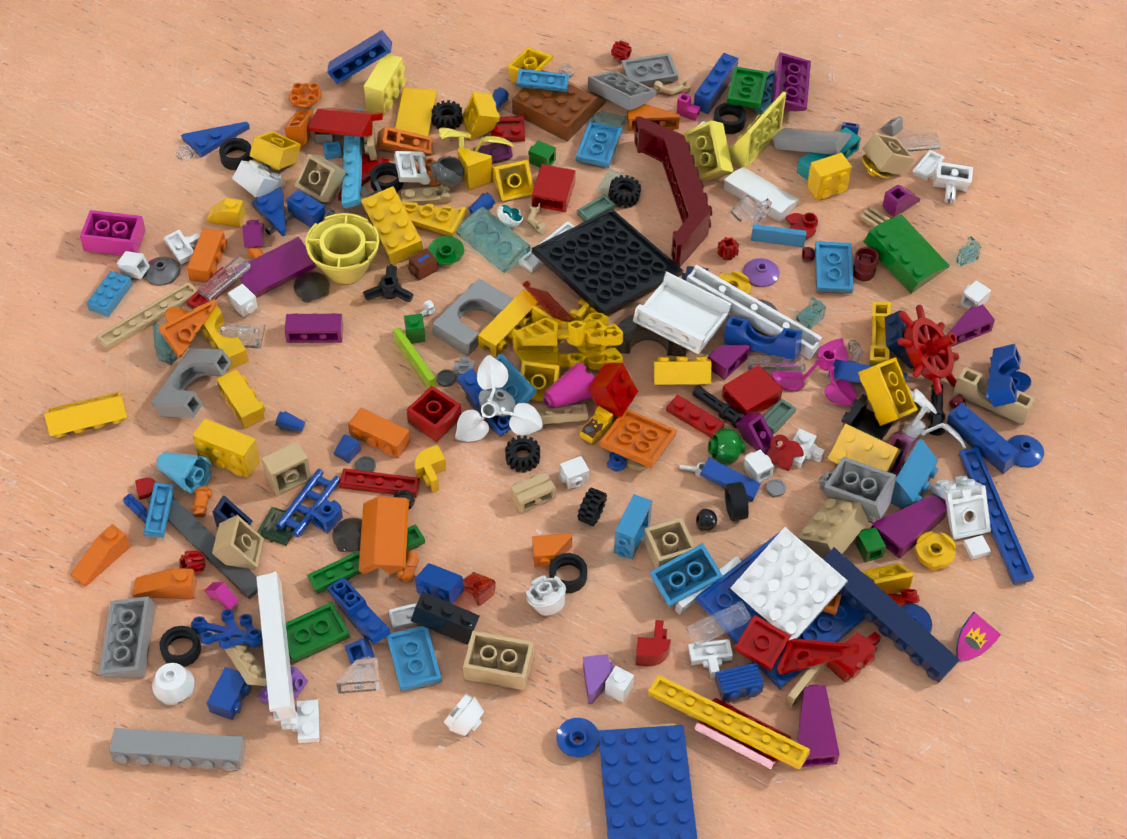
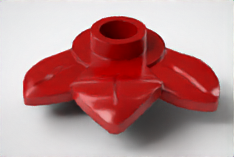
(803, 222)
(784, 454)
(907, 596)

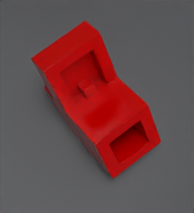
(653, 650)

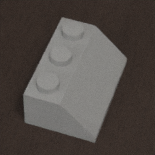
(863, 485)

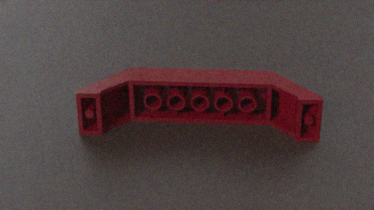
(684, 182)

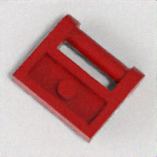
(514, 133)

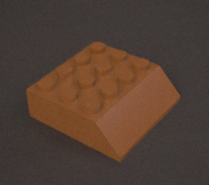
(557, 111)

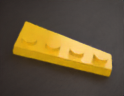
(436, 219)

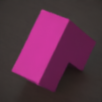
(686, 109)
(221, 593)

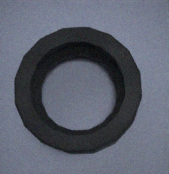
(730, 109)
(232, 145)
(385, 169)
(736, 501)
(573, 560)
(176, 633)

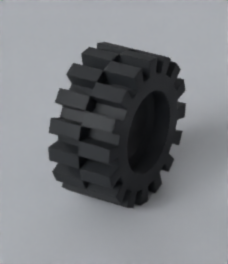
(444, 109)
(622, 198)
(522, 462)
(592, 506)

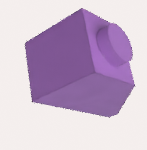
(596, 671)

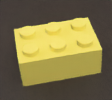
(384, 84)

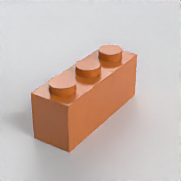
(206, 255)
(379, 432)

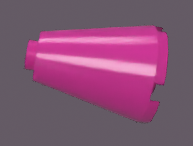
(569, 387)

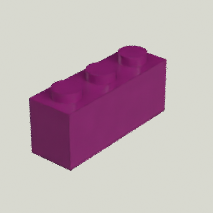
(314, 328)

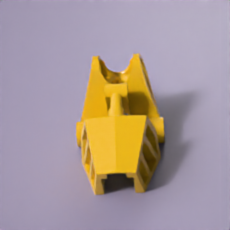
(540, 341)

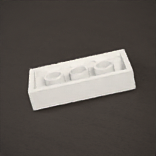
(744, 182)

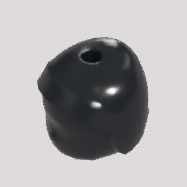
(406, 494)
(706, 519)

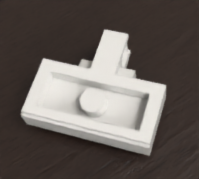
(181, 246)
(810, 449)
(711, 655)
(306, 721)

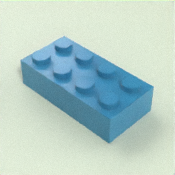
(109, 293)

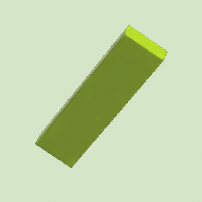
(414, 358)

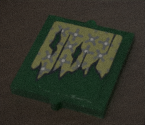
(269, 531)

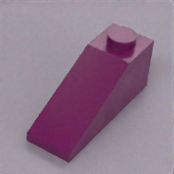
(973, 324)

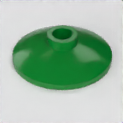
(447, 249)

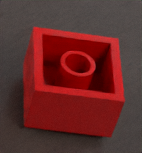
(613, 389)
(434, 413)

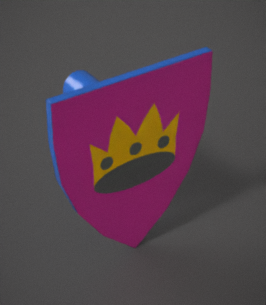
(975, 638)

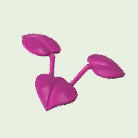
(837, 392)

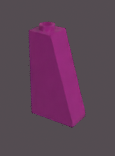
(904, 527)
(817, 727)

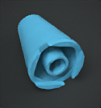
(185, 469)

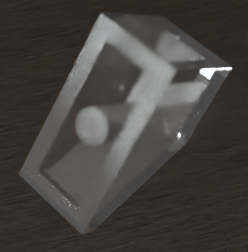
(360, 677)

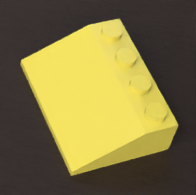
(758, 134)

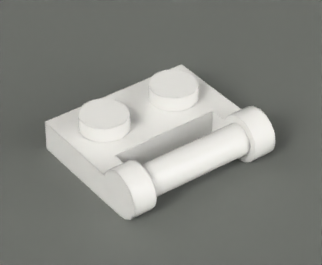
(406, 167)

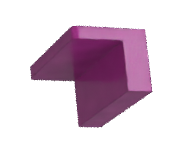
(496, 150)

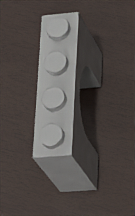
(477, 297)
(197, 362)

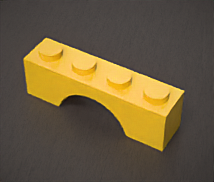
(231, 346)
(878, 350)

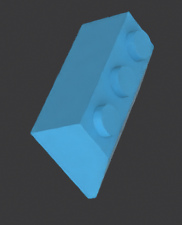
(914, 476)
(685, 575)

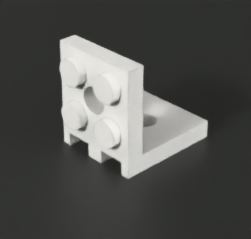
(964, 496)

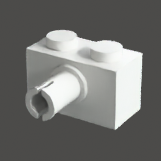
(952, 178)

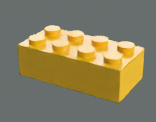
(393, 225)

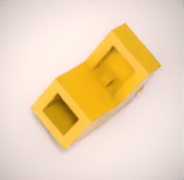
(428, 464)

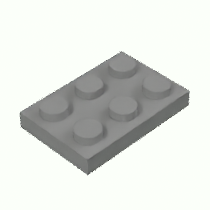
(651, 69)

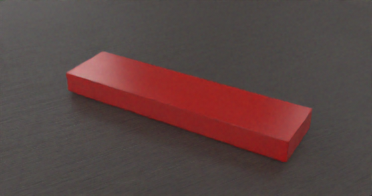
(378, 482)

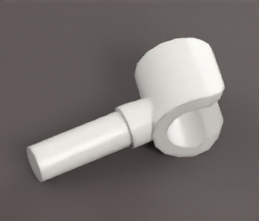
(429, 308)
(697, 470)

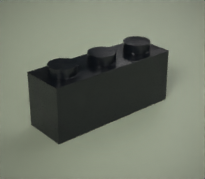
(445, 618)

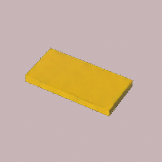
(416, 110)

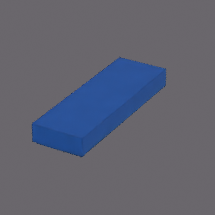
(724, 475)

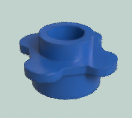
(616, 465)

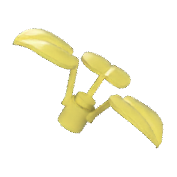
(447, 132)

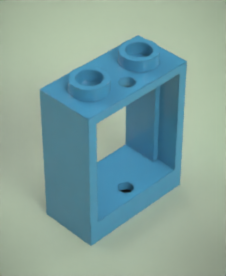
(631, 527)

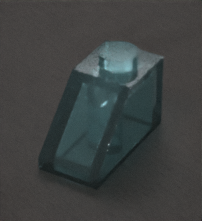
(163, 350)

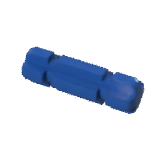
(136, 507)

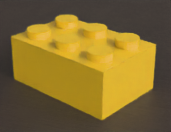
(887, 391)
(226, 448)
(864, 449)

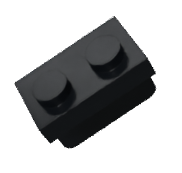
(865, 419)

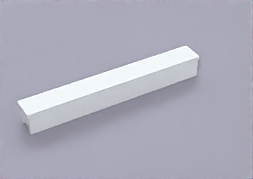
(759, 314)
(275, 647)

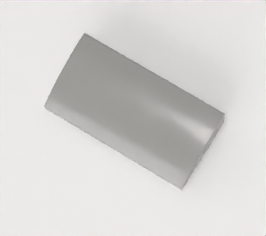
(620, 89)
(810, 140)
(127, 638)

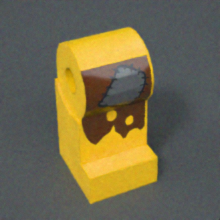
(597, 426)

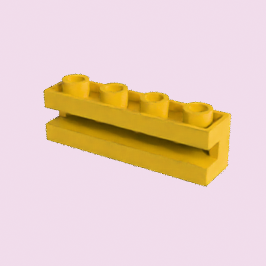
(511, 318)

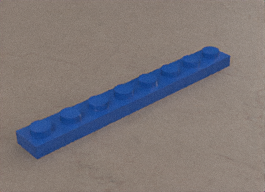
(999, 521)

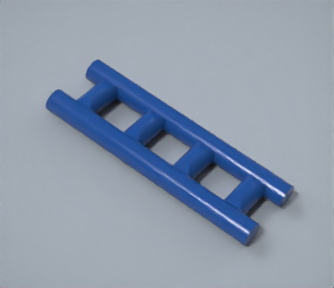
(306, 492)

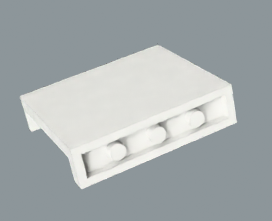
(683, 313)

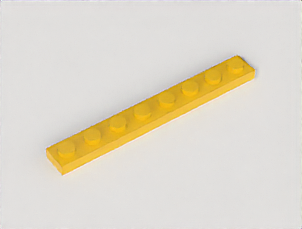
(729, 722)

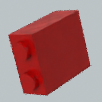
(553, 188)
(752, 391)

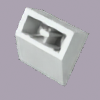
(257, 178)

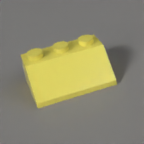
(710, 150)

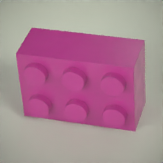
(112, 232)

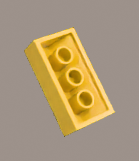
(85, 413)

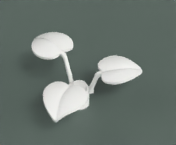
(470, 423)
(917, 427)

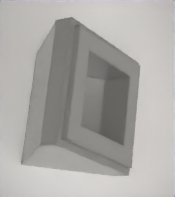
(893, 126)

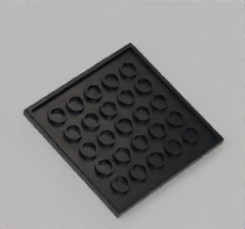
(606, 261)

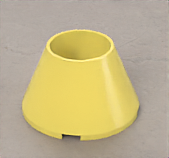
(343, 246)

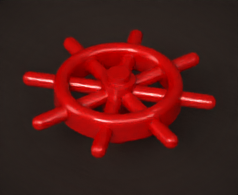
(929, 345)

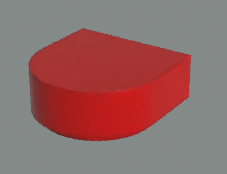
(144, 487)

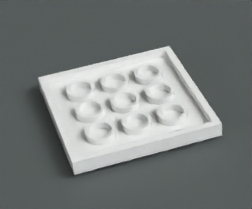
(789, 584)

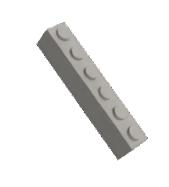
(177, 749)

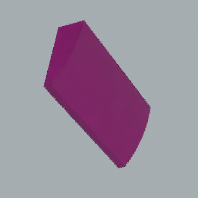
(792, 77)
(277, 267)

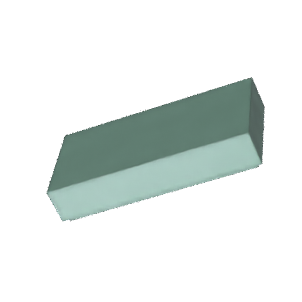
(595, 208)
(779, 415)

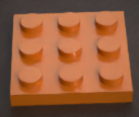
(638, 438)

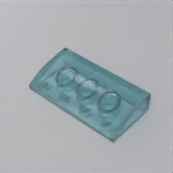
(493, 239)

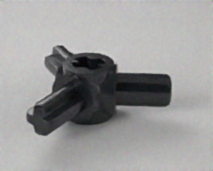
(389, 287)

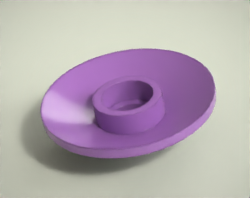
(761, 272)

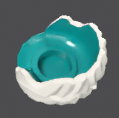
(509, 216)

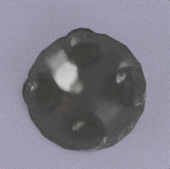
(311, 286)
(348, 535)

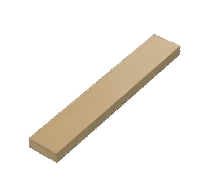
(145, 317)

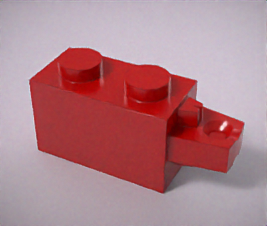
(851, 666)

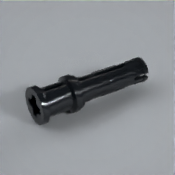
(725, 410)
(935, 419)

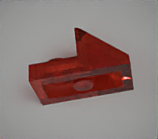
(480, 587)

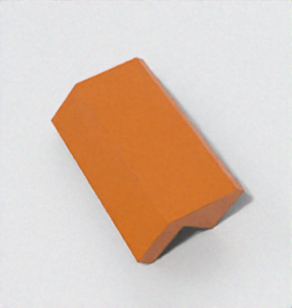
(384, 534)

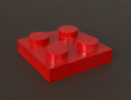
(762, 642)

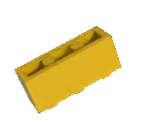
(681, 370)
(241, 398)

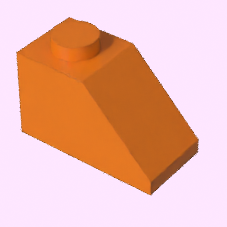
(547, 547)

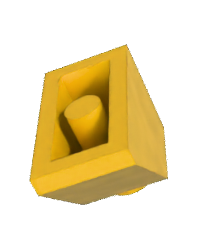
(227, 212)

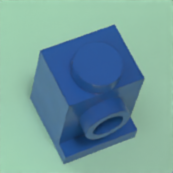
(327, 515)

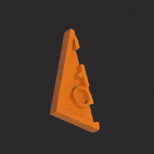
(182, 330)

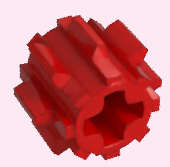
(621, 50)
(728, 248)
(192, 560)

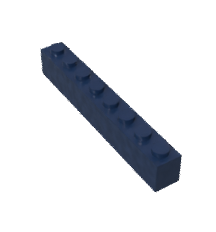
(892, 619)

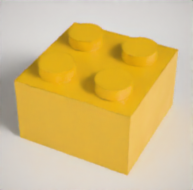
(275, 150)
(829, 176)

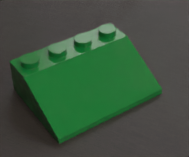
(905, 252)

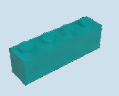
(850, 148)

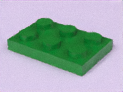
(747, 87)
(315, 632)

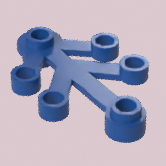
(251, 636)

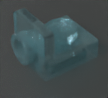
(969, 252)
(812, 313)

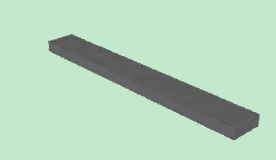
(204, 542)

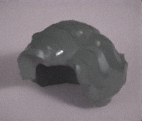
(447, 171)

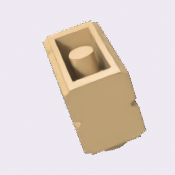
(532, 492)

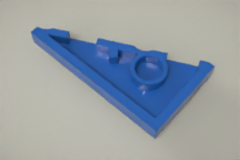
(210, 139)
(272, 209)

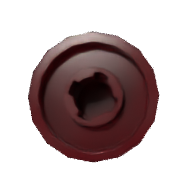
(865, 264)

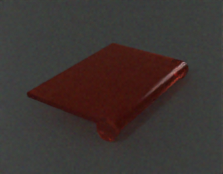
(548, 303)

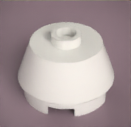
(546, 595)
(173, 684)
(465, 716)

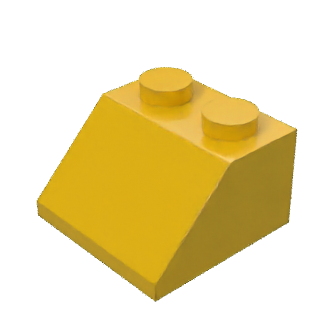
(530, 60)
(480, 114)
(513, 180)

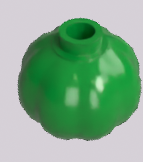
(726, 446)

